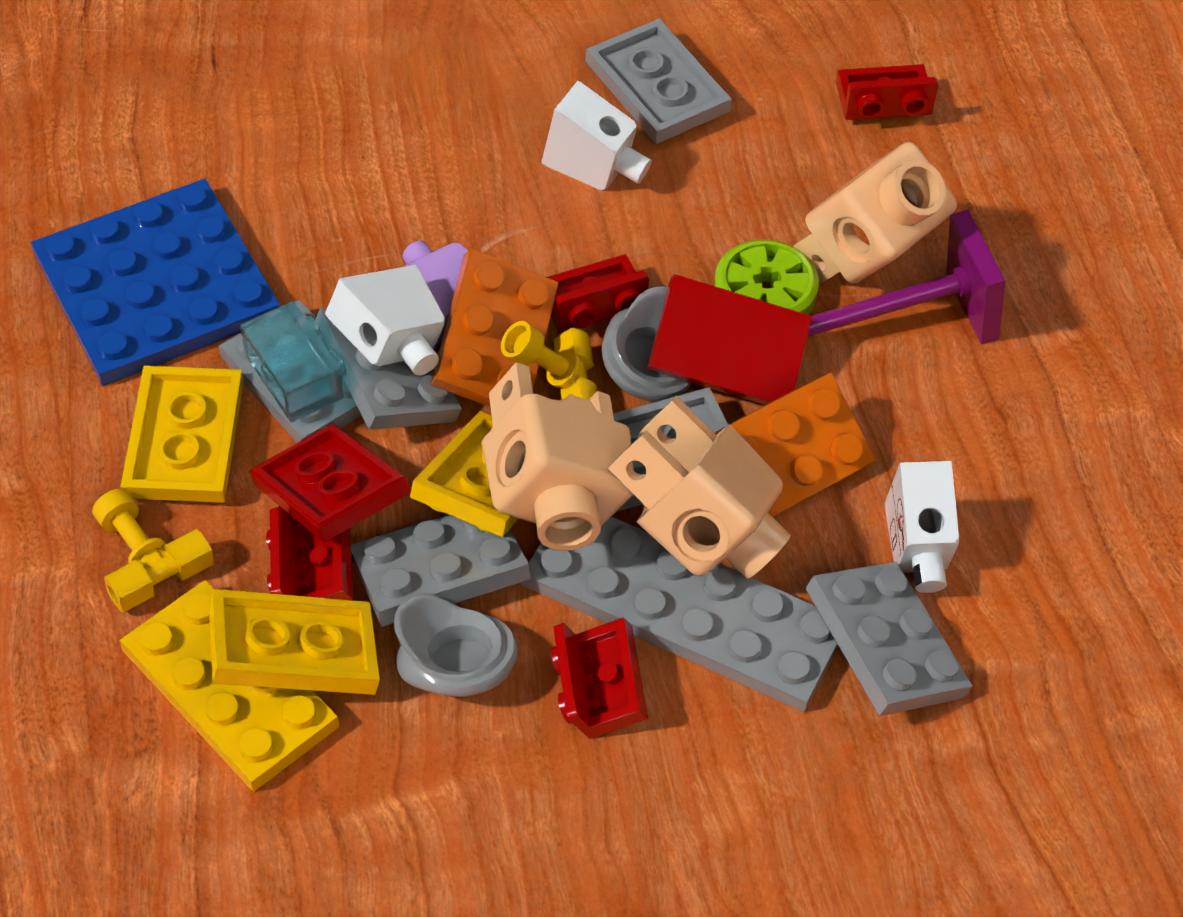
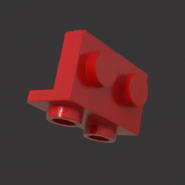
(886, 92)
(596, 292)
(304, 563)
(599, 677)

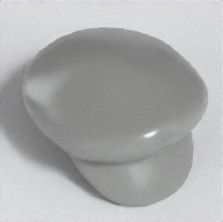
(629, 347)
(451, 647)

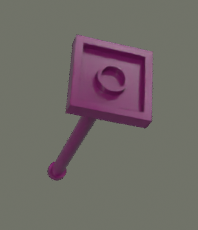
(969, 274)

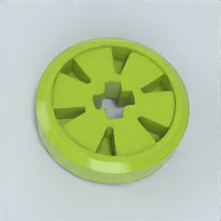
(771, 261)

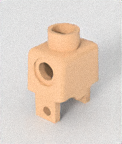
(893, 204)
(565, 470)
(703, 493)

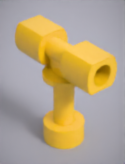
(564, 367)
(150, 558)

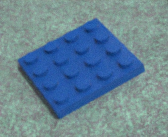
(153, 280)

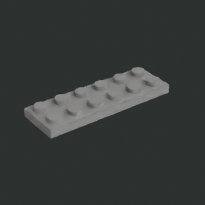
(709, 619)

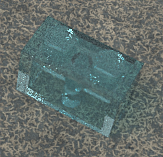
(293, 361)

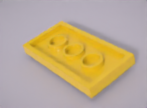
(248, 726)

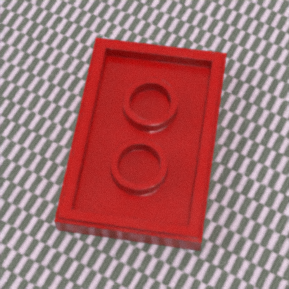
(728, 341)
(329, 482)

